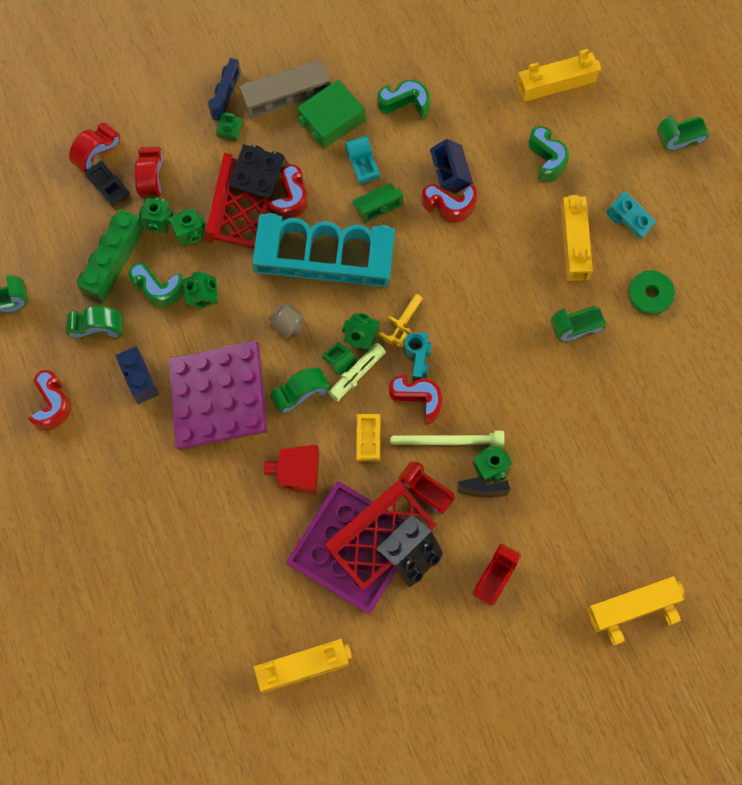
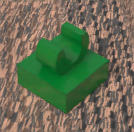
(229, 126)

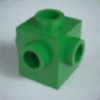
(156, 214)
(188, 226)
(200, 290)
(360, 331)
(492, 464)

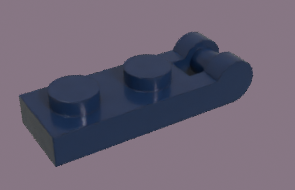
(224, 89)

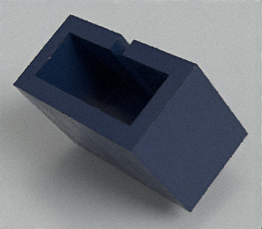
(449, 158)
(137, 375)

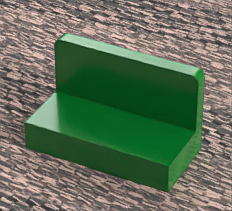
(378, 202)

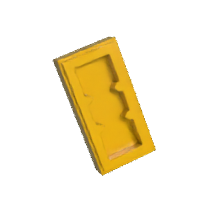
(368, 438)

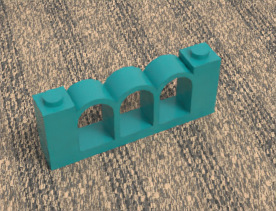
(272, 230)

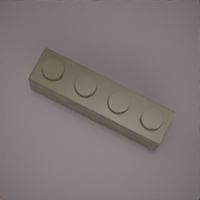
(284, 88)

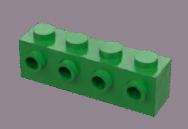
(110, 256)

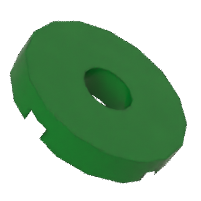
(651, 280)

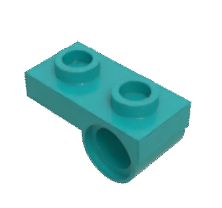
(362, 160)
(631, 214)
(420, 367)

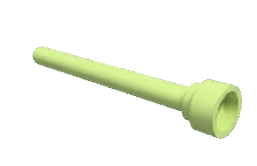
(493, 439)

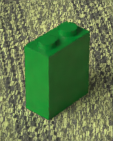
(330, 114)

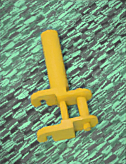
(403, 320)

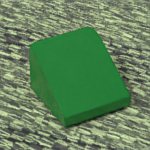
(339, 358)

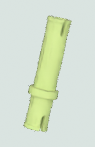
(350, 378)

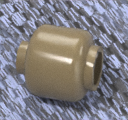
(286, 320)

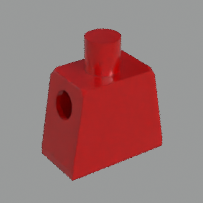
(296, 469)

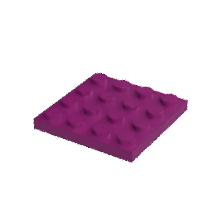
(217, 395)
(320, 566)

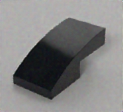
(106, 183)
(476, 488)

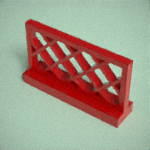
(220, 203)
(362, 522)

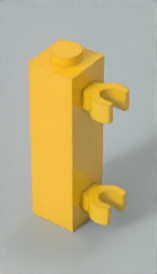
(558, 76)
(576, 238)
(636, 604)
(302, 665)

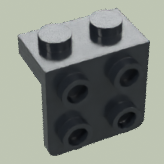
(257, 170)
(411, 550)

